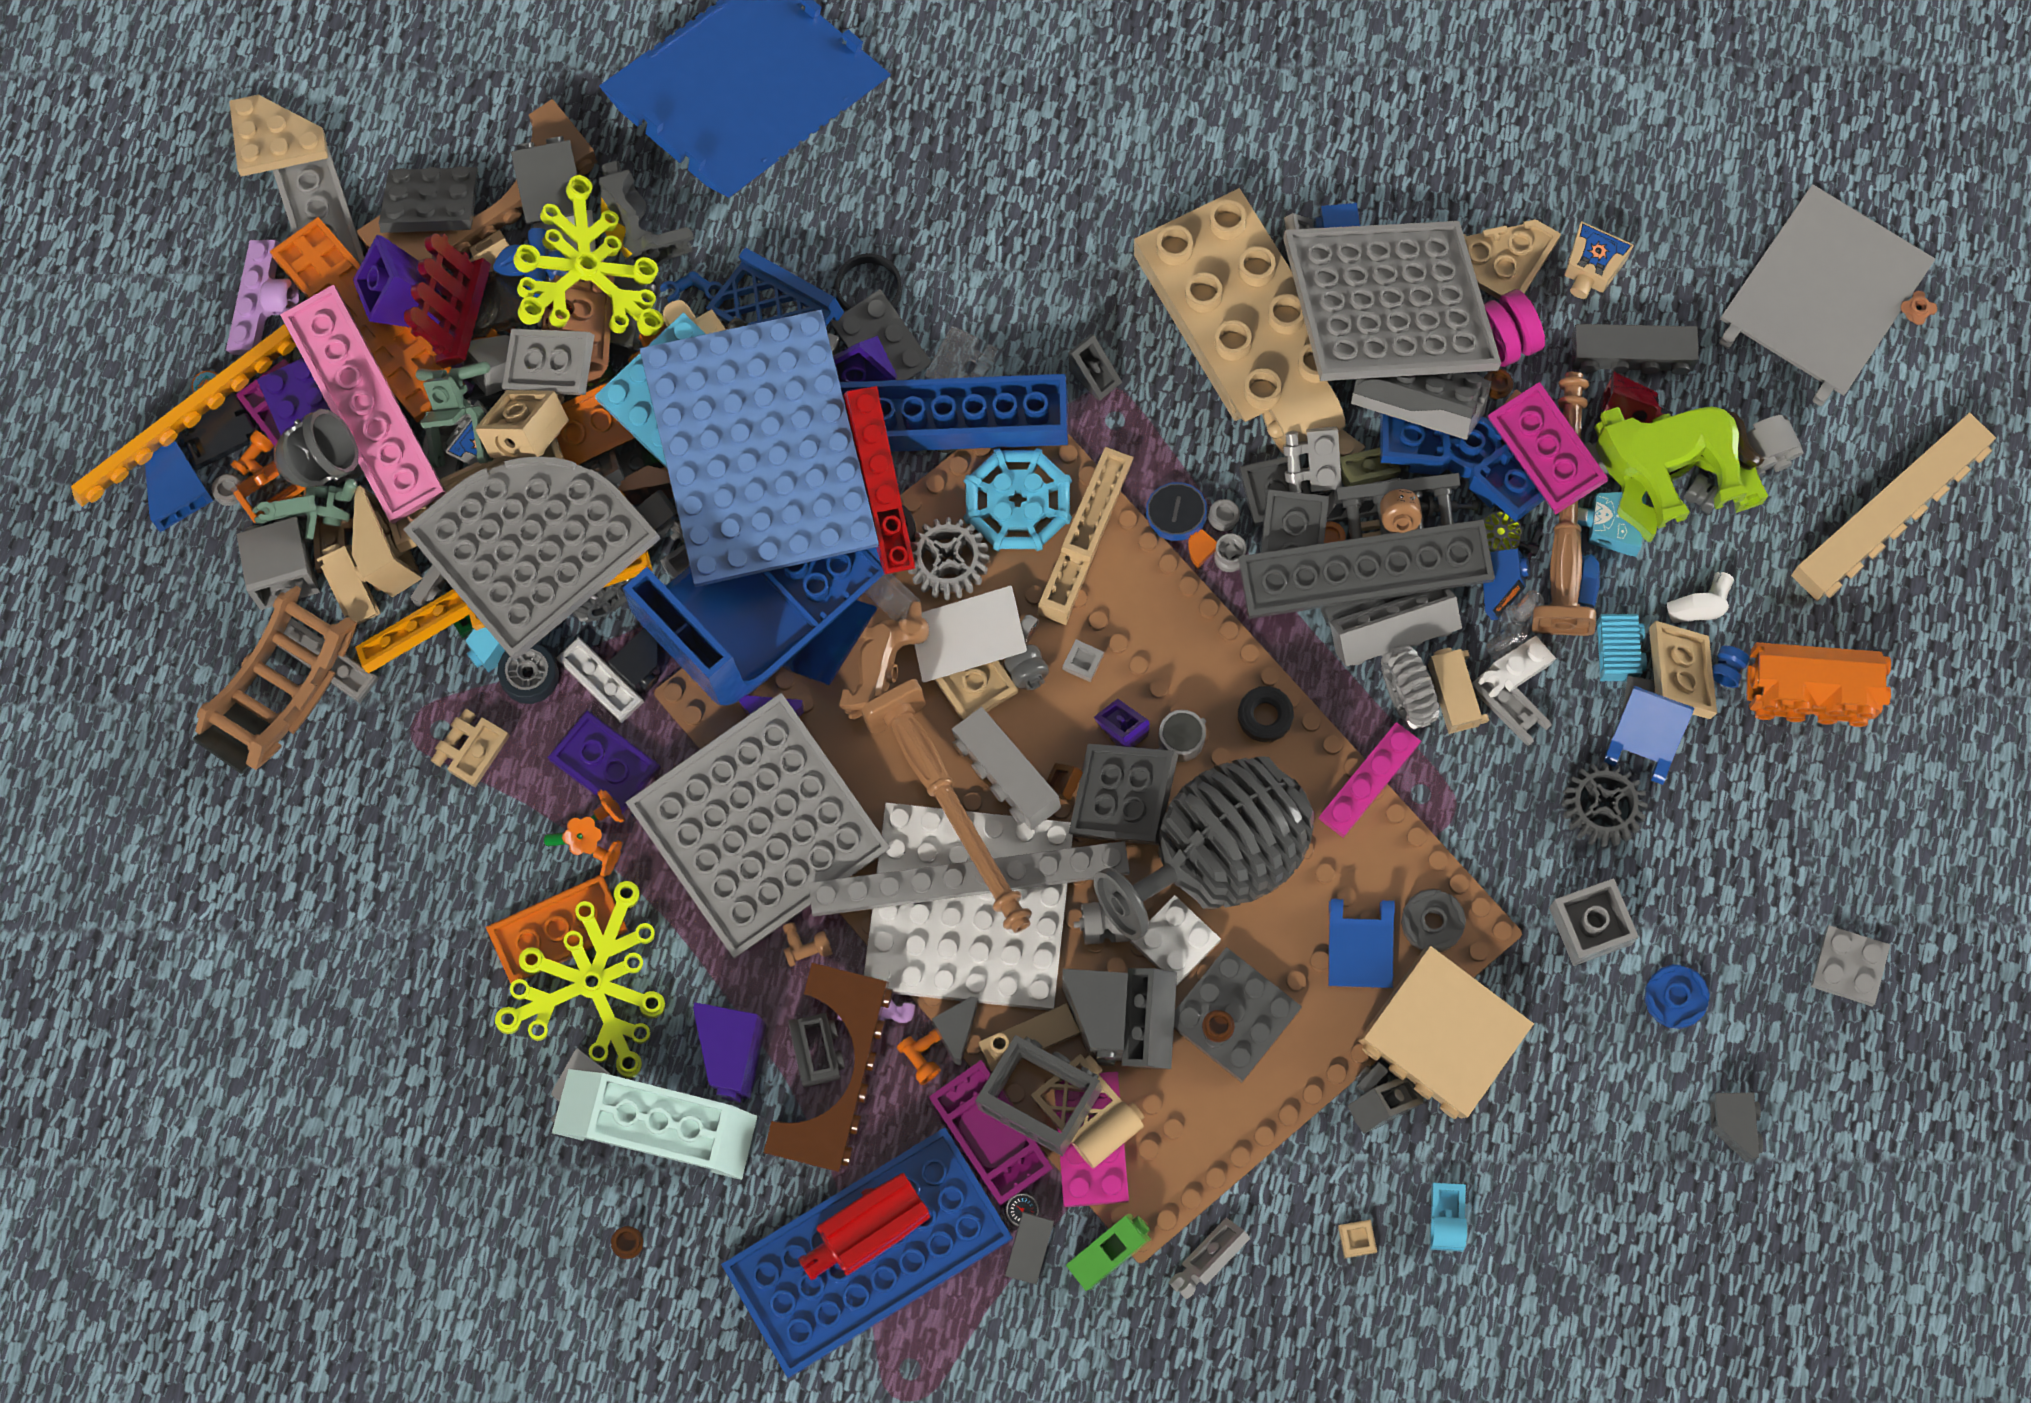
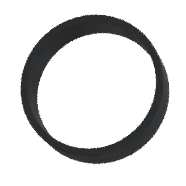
(863, 259)

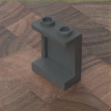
(543, 176)

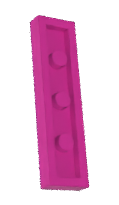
(1369, 780)

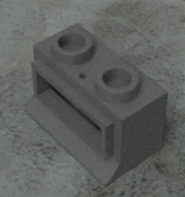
(807, 1074)

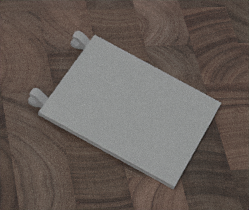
(1826, 291)

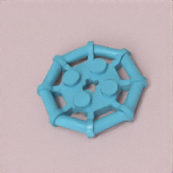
(1017, 482)

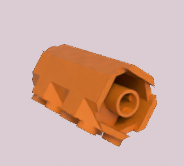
(1817, 681)

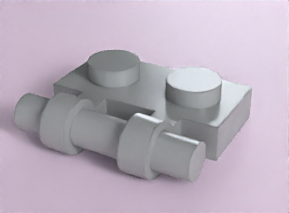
(1323, 459)

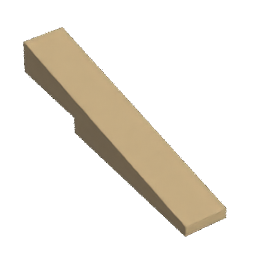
(1084, 536)

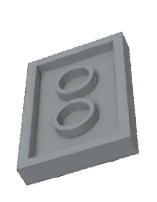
(548, 361)

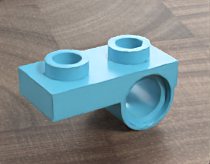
(1448, 1218)

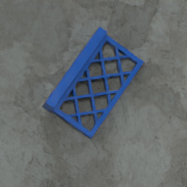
(782, 282)

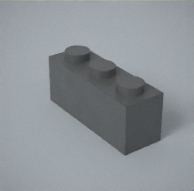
(1149, 1018)

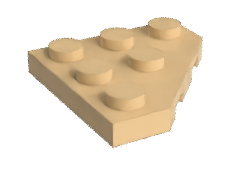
(272, 136)
(1510, 256)

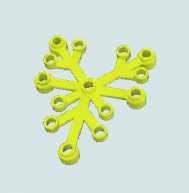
(595, 269)
(605, 947)

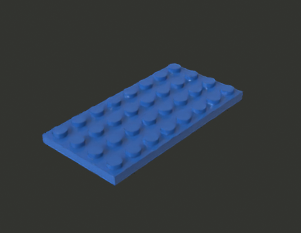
(816, 1316)

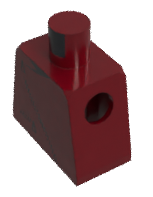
(1632, 399)

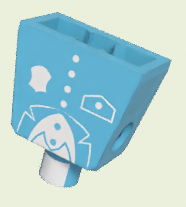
(1606, 526)

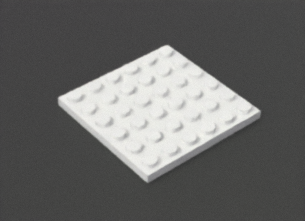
(960, 943)

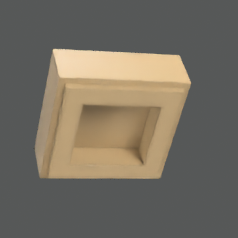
(1357, 1239)

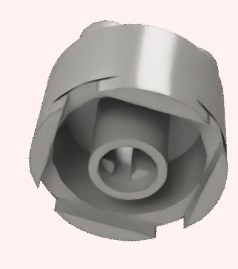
(1775, 442)

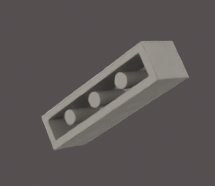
(1395, 625)
(1006, 768)

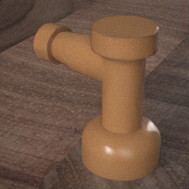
(797, 951)

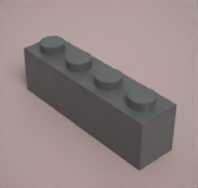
(1634, 348)

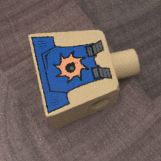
(1595, 260)

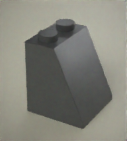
(1099, 1011)

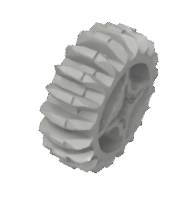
(966, 574)
(1410, 687)

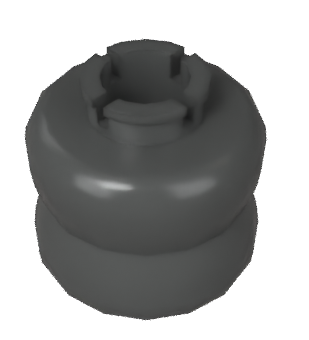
(1027, 668)

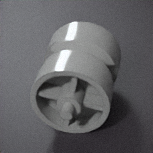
(1097, 925)

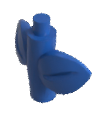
(505, 265)

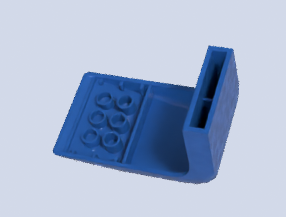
(749, 626)

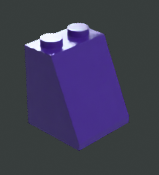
(386, 282)
(730, 1049)

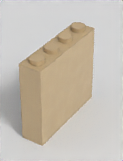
(1445, 1033)

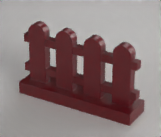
(458, 311)

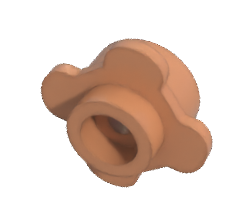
(1912, 313)

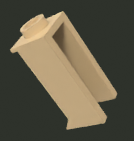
(350, 592)

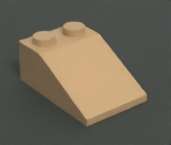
(375, 550)

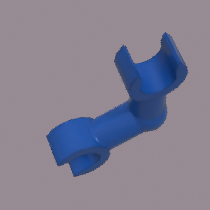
(687, 281)

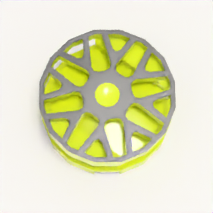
(1502, 531)

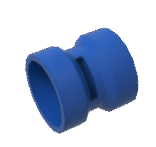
(1730, 664)

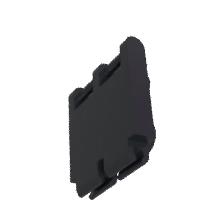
(218, 433)

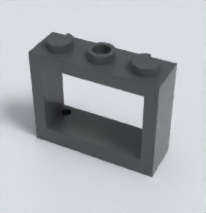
(1054, 1063)

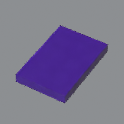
(603, 760)

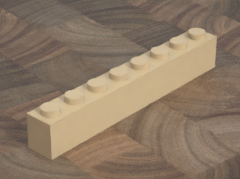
(1893, 507)

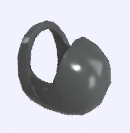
(316, 450)

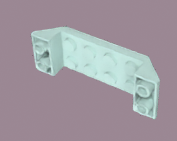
(655, 1121)

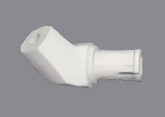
(1703, 605)

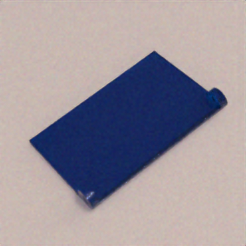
(828, 650)

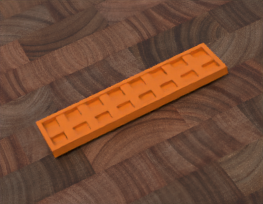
(319, 260)

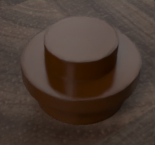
(1501, 383)
(1218, 1026)
(627, 1242)

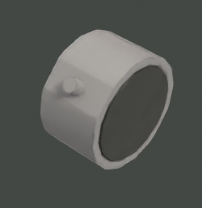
(1182, 733)

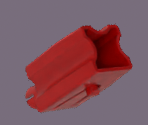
(866, 1227)

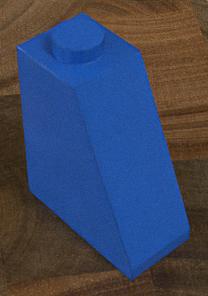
(173, 487)

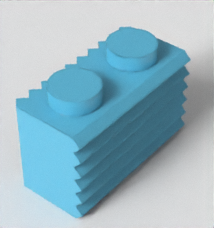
(1620, 646)

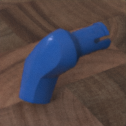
(1589, 581)

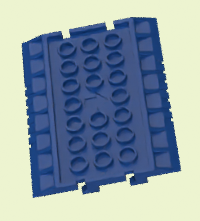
(743, 86)

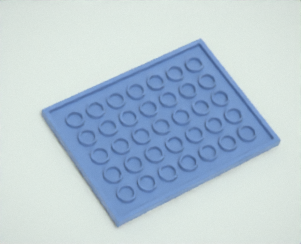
(758, 448)

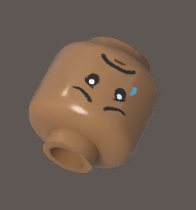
(1400, 511)

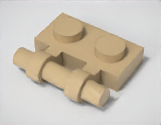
(477, 752)

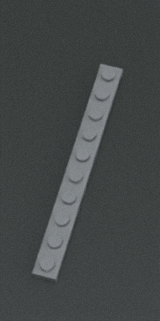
(964, 879)

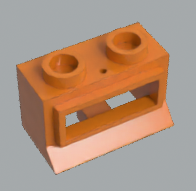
(258, 480)

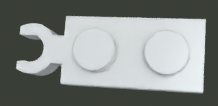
(1518, 666)

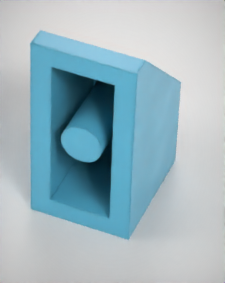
(484, 649)

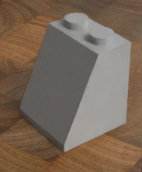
(276, 561)

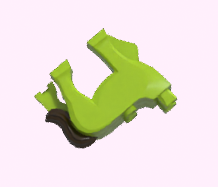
(1656, 453)

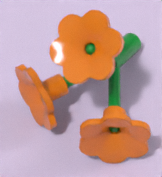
(583, 835)

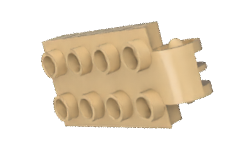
(1240, 315)

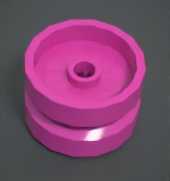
(1515, 326)

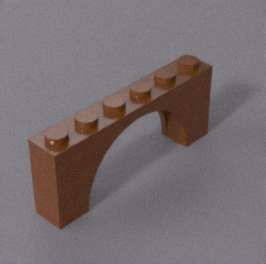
(826, 1137)

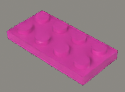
(1547, 448)
(1080, 1182)

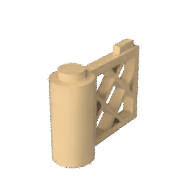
(1104, 1131)

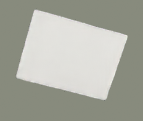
(970, 634)

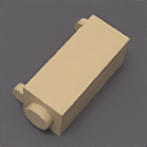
(1455, 690)

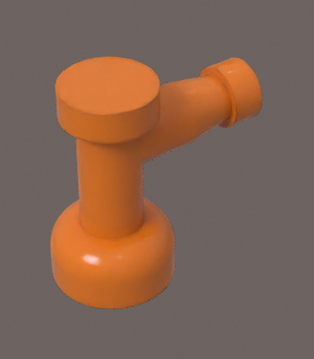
(247, 461)
(925, 1070)

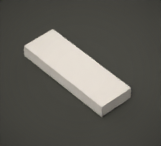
(600, 680)

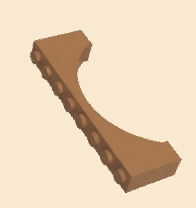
(546, 123)

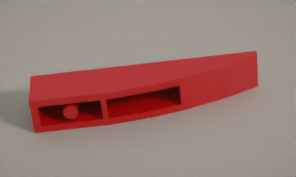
(879, 478)

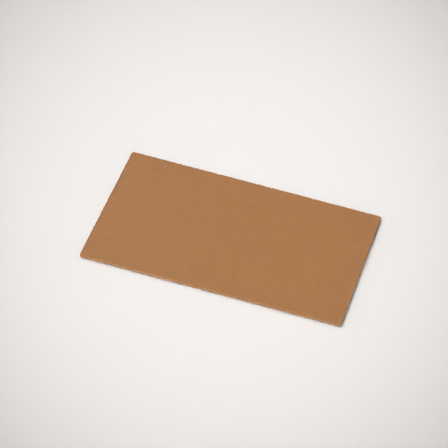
(1164, 651)

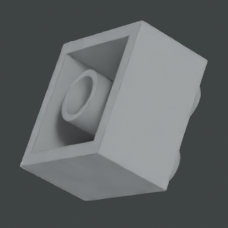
(1593, 922)

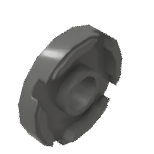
(1441, 904)

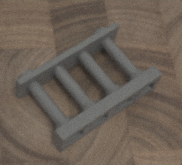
(1353, 495)

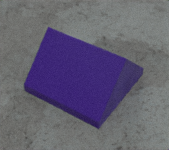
(864, 363)

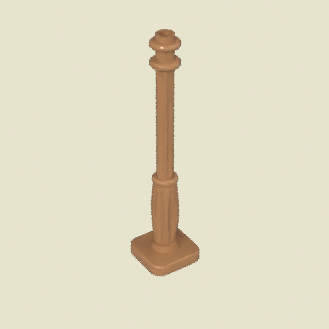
(1564, 613)
(897, 712)

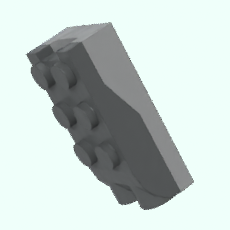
(1436, 401)

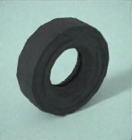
(1261, 732)

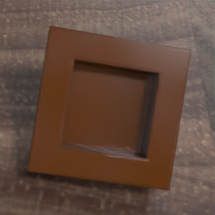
(1064, 780)

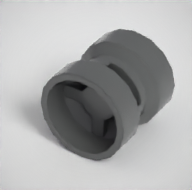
(1702, 493)

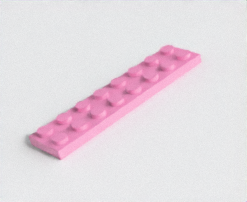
(365, 402)

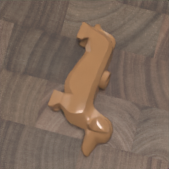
(879, 655)

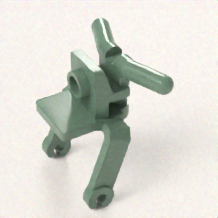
(448, 406)
(306, 506)

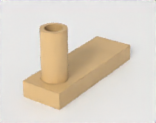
(1047, 1029)

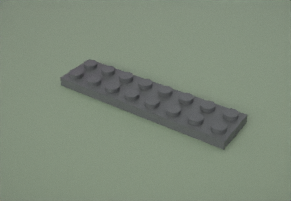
(1366, 569)

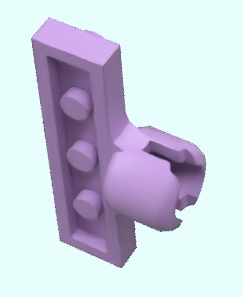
(259, 297)

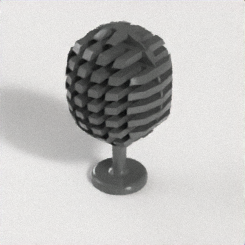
(1221, 842)

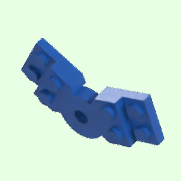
(1491, 468)

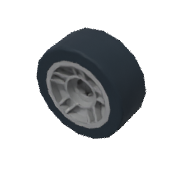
(529, 689)

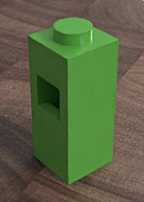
(1109, 1251)

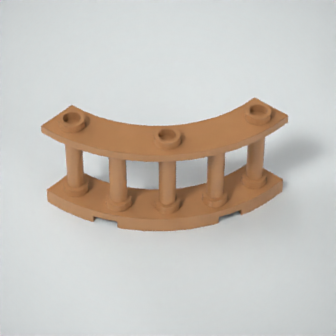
(304, 696)

